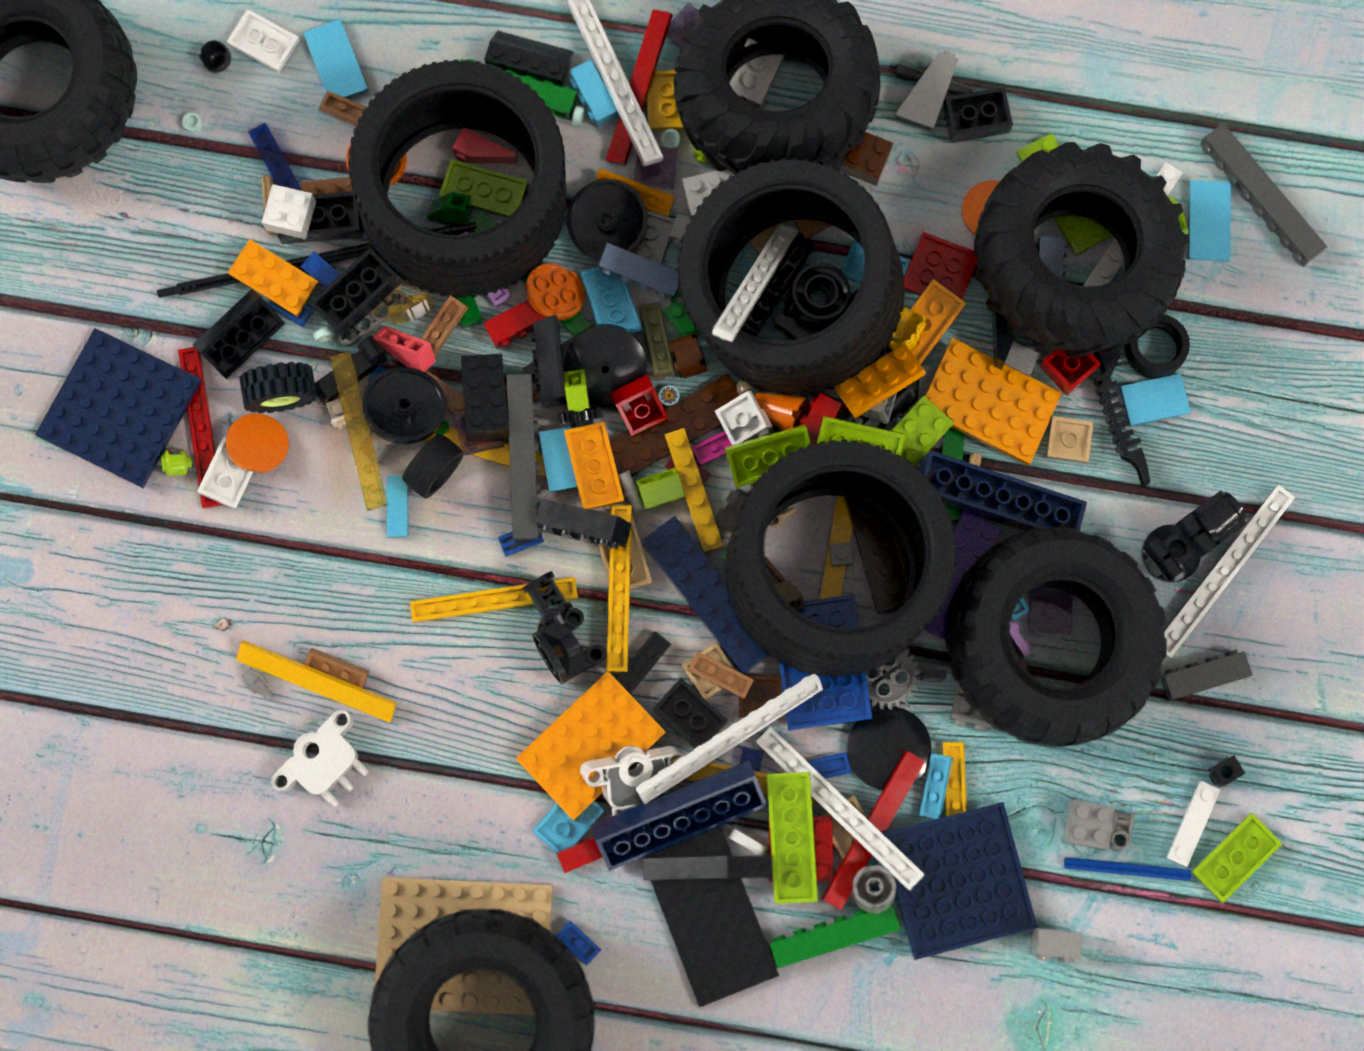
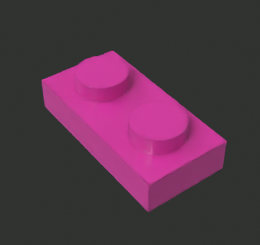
(711, 448)

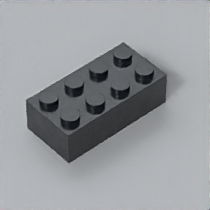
(332, 219)
(356, 292)
(484, 397)
(583, 524)

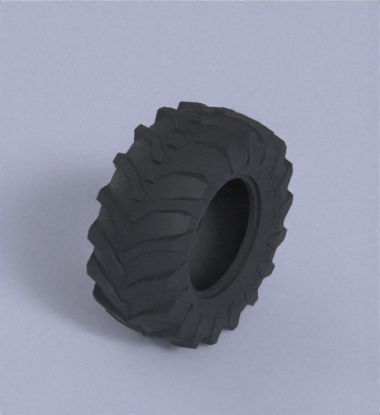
(815, 31)
(1095, 187)

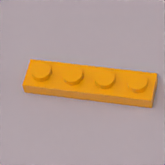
(654, 199)

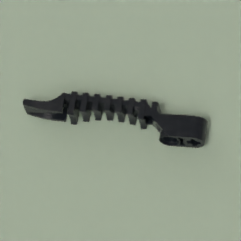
(1135, 457)

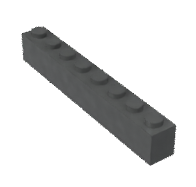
(1263, 195)
(522, 457)

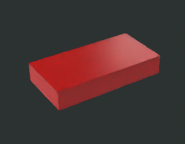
(578, 855)

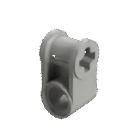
(1122, 828)

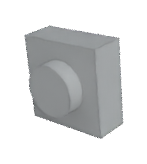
(841, 554)

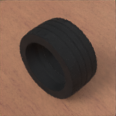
(1152, 370)
(433, 465)

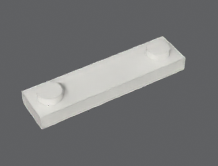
(1193, 824)

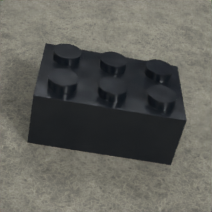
(977, 115)
(689, 714)

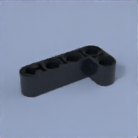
(365, 362)

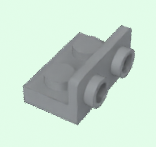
(964, 714)

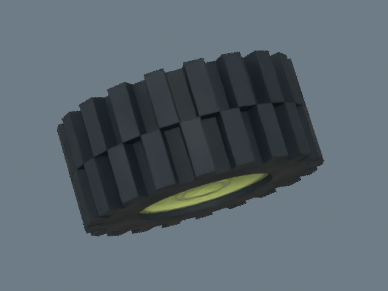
(278, 387)

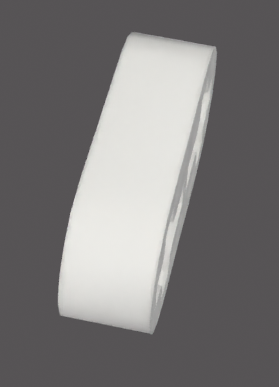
(748, 843)

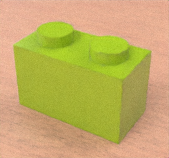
(576, 390)
(660, 488)

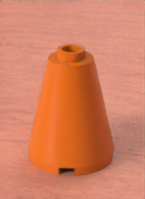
(783, 410)

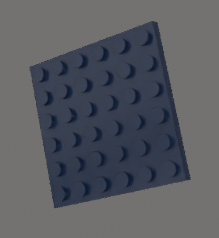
(118, 407)
(969, 884)

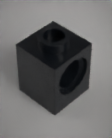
(1232, 765)

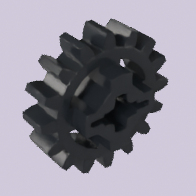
(580, 418)

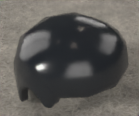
(215, 56)

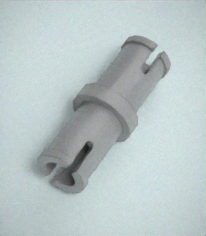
(631, 491)

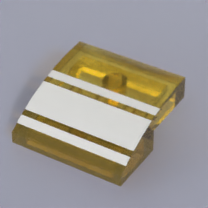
(417, 307)

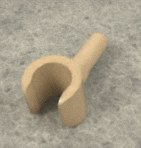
(782, 516)

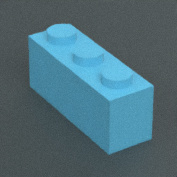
(593, 94)

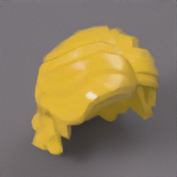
(908, 329)

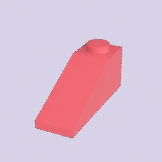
(479, 149)
(406, 348)

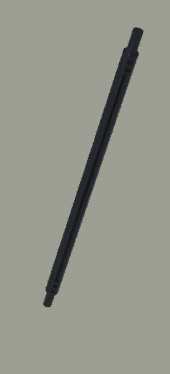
(330, 256)

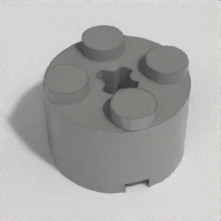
(874, 901)

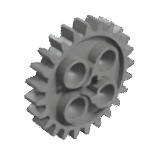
(898, 691)

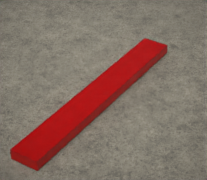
(641, 80)
(199, 420)
(880, 818)

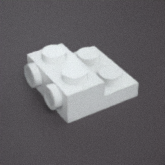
(744, 419)

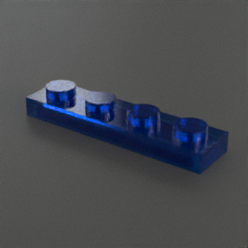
(273, 157)

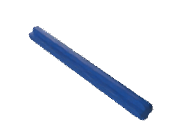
(1127, 869)

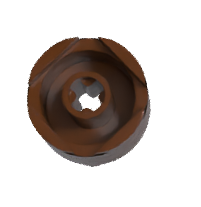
(688, 355)

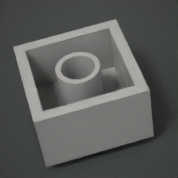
(1089, 825)
(1056, 943)

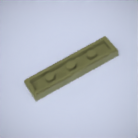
(656, 340)

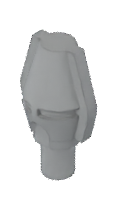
(257, 683)

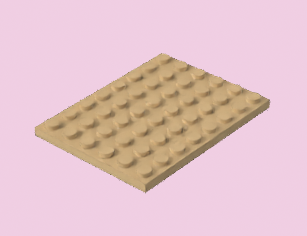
(413, 903)

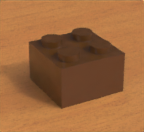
(867, 160)

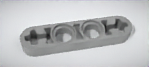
(374, 321)

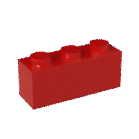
(512, 324)

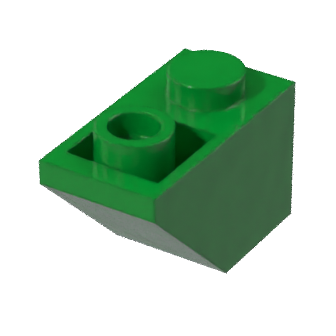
(452, 209)

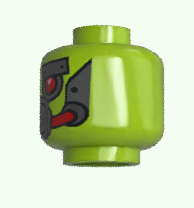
(175, 462)

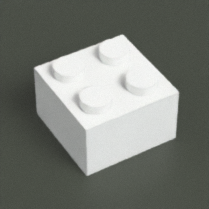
(288, 211)

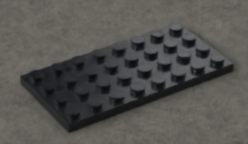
(713, 925)

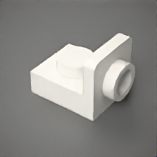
(336, 414)

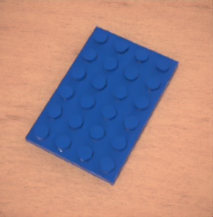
(842, 697)

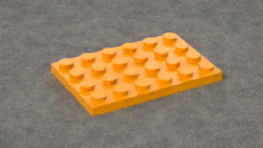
(991, 403)
(589, 730)

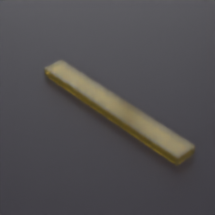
(358, 431)

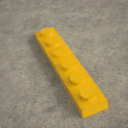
(693, 490)

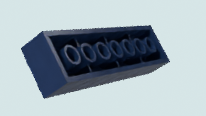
(999, 495)
(703, 591)
(678, 815)

